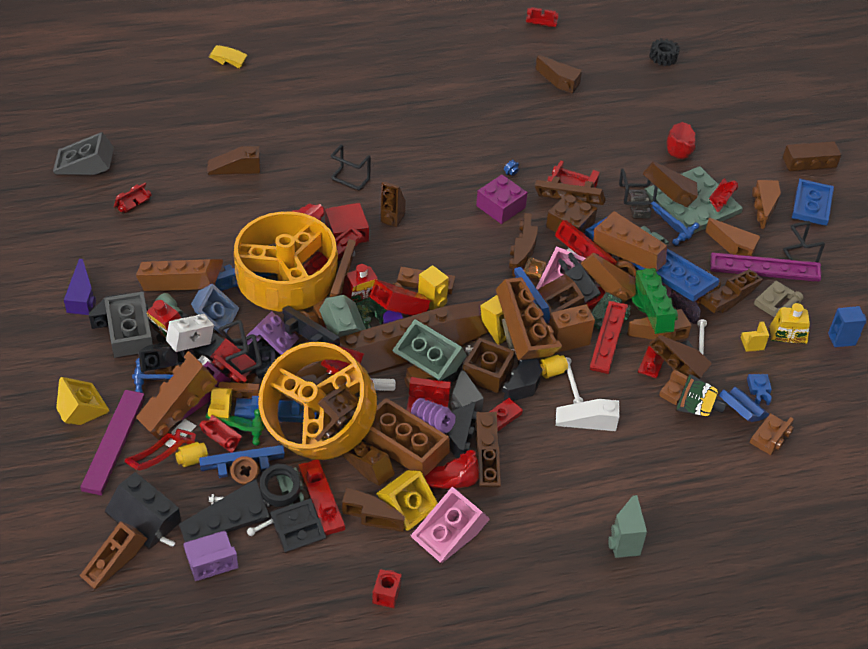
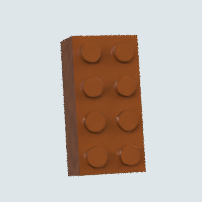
(407, 438)

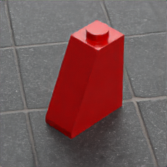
(399, 299)

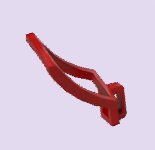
(131, 461)

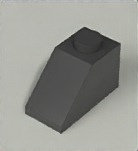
(465, 393)

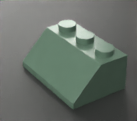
(430, 351)

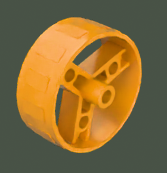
(296, 239)
(280, 380)

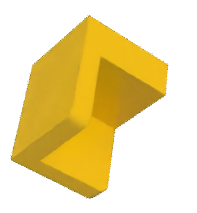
(756, 339)
(220, 402)

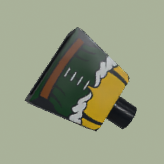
(699, 398)

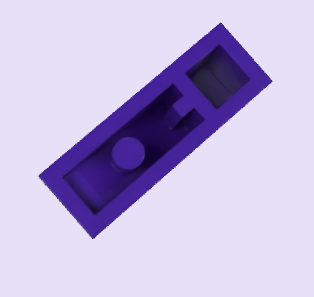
(79, 295)

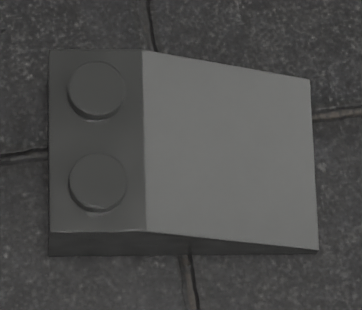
(85, 156)
(128, 323)

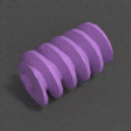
(434, 414)

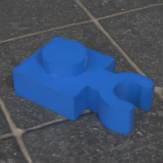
(760, 386)

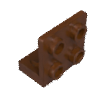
(339, 406)

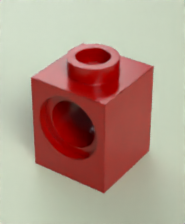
(387, 596)

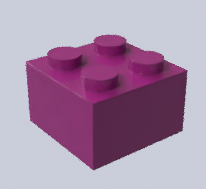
(501, 199)

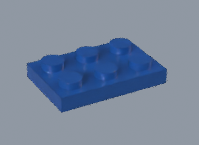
(813, 202)

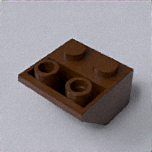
(561, 294)

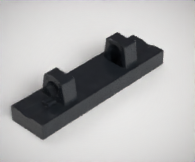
(299, 323)

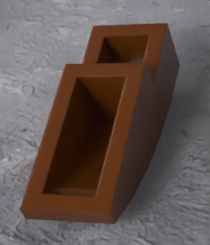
(372, 511)

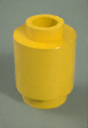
(553, 366)
(190, 454)

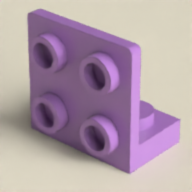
(273, 331)
(210, 555)

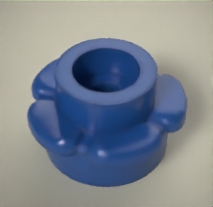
(511, 168)

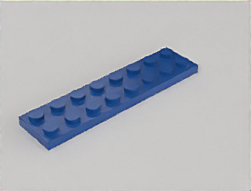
(678, 273)

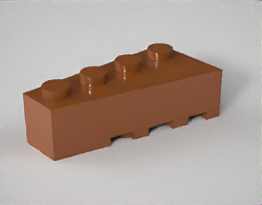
(630, 242)
(525, 321)

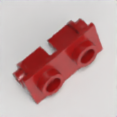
(549, 17)
(723, 193)
(125, 201)
(651, 363)
(221, 433)

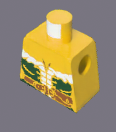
(790, 325)

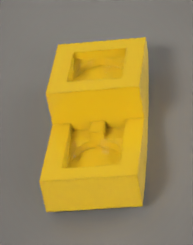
(225, 54)

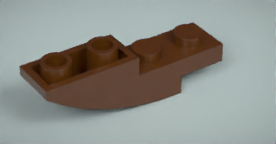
(524, 245)
(733, 292)
(487, 449)

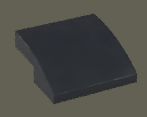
(297, 525)

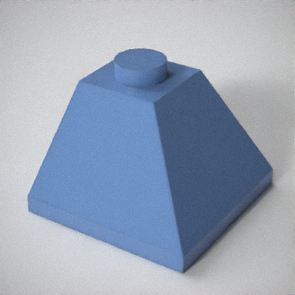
(215, 306)

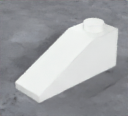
(592, 414)

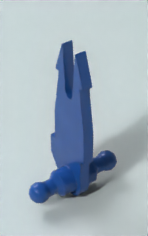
(684, 233)
(139, 377)

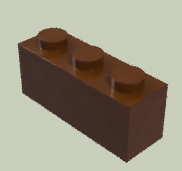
(811, 156)

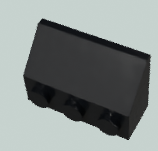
(144, 508)

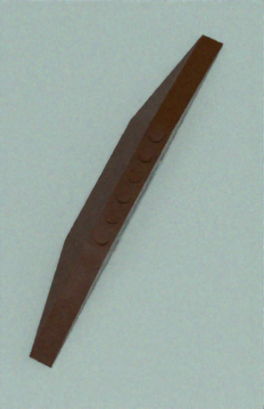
(456, 322)

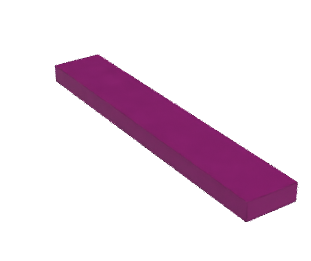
(766, 266)
(112, 442)

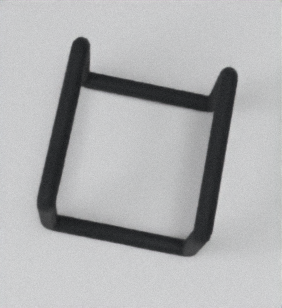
(342, 161)
(627, 185)
(802, 241)
(243, 339)

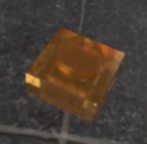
(535, 268)

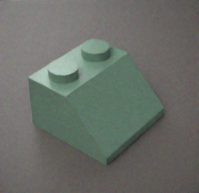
(341, 315)
(628, 530)

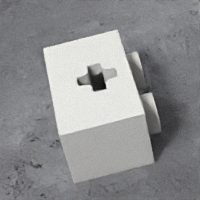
(189, 332)

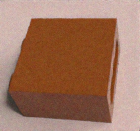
(572, 327)

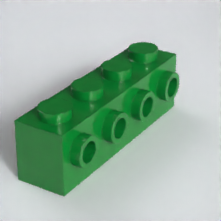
(655, 301)

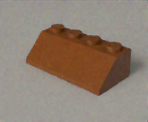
(178, 274)

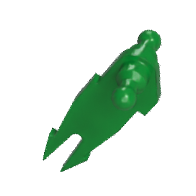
(255, 425)

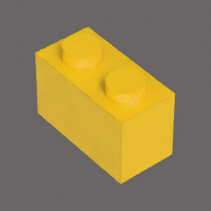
(434, 286)

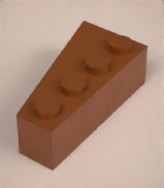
(176, 396)

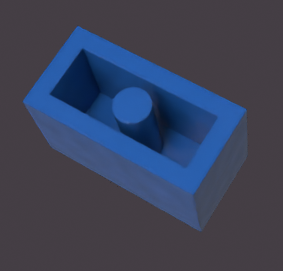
(847, 326)

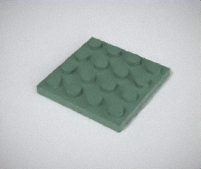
(701, 207)

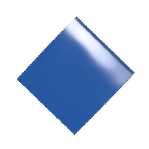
(744, 405)

